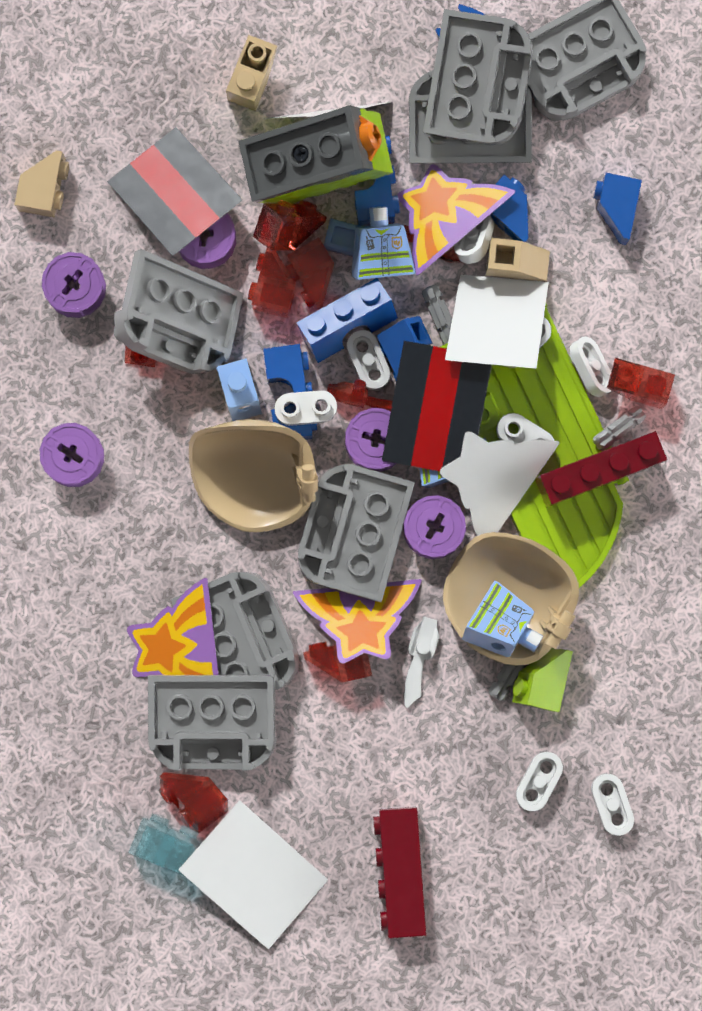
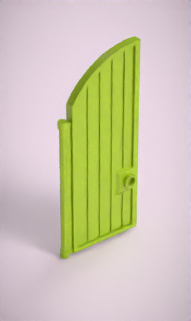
(556, 401)

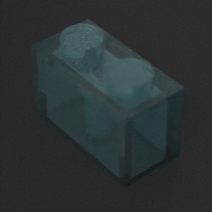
(164, 844)

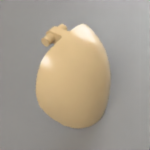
(253, 473)
(526, 571)

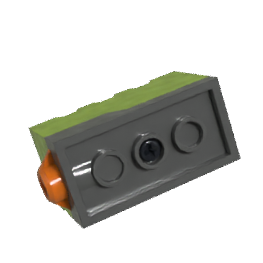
(315, 156)

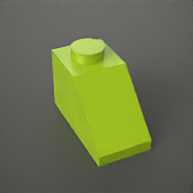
(543, 681)

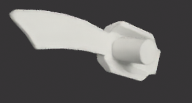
(422, 647)

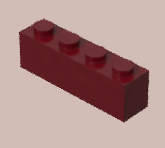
(601, 469)
(401, 872)

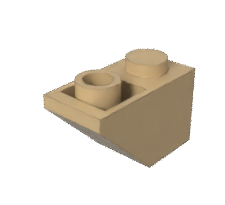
(251, 73)
(40, 186)
(517, 260)

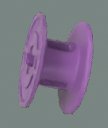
(217, 249)
(67, 268)
(88, 448)
(360, 449)
(426, 511)

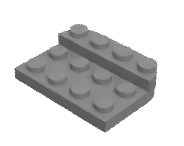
(584, 59)
(478, 78)
(438, 149)
(177, 315)
(354, 530)
(250, 629)
(211, 720)

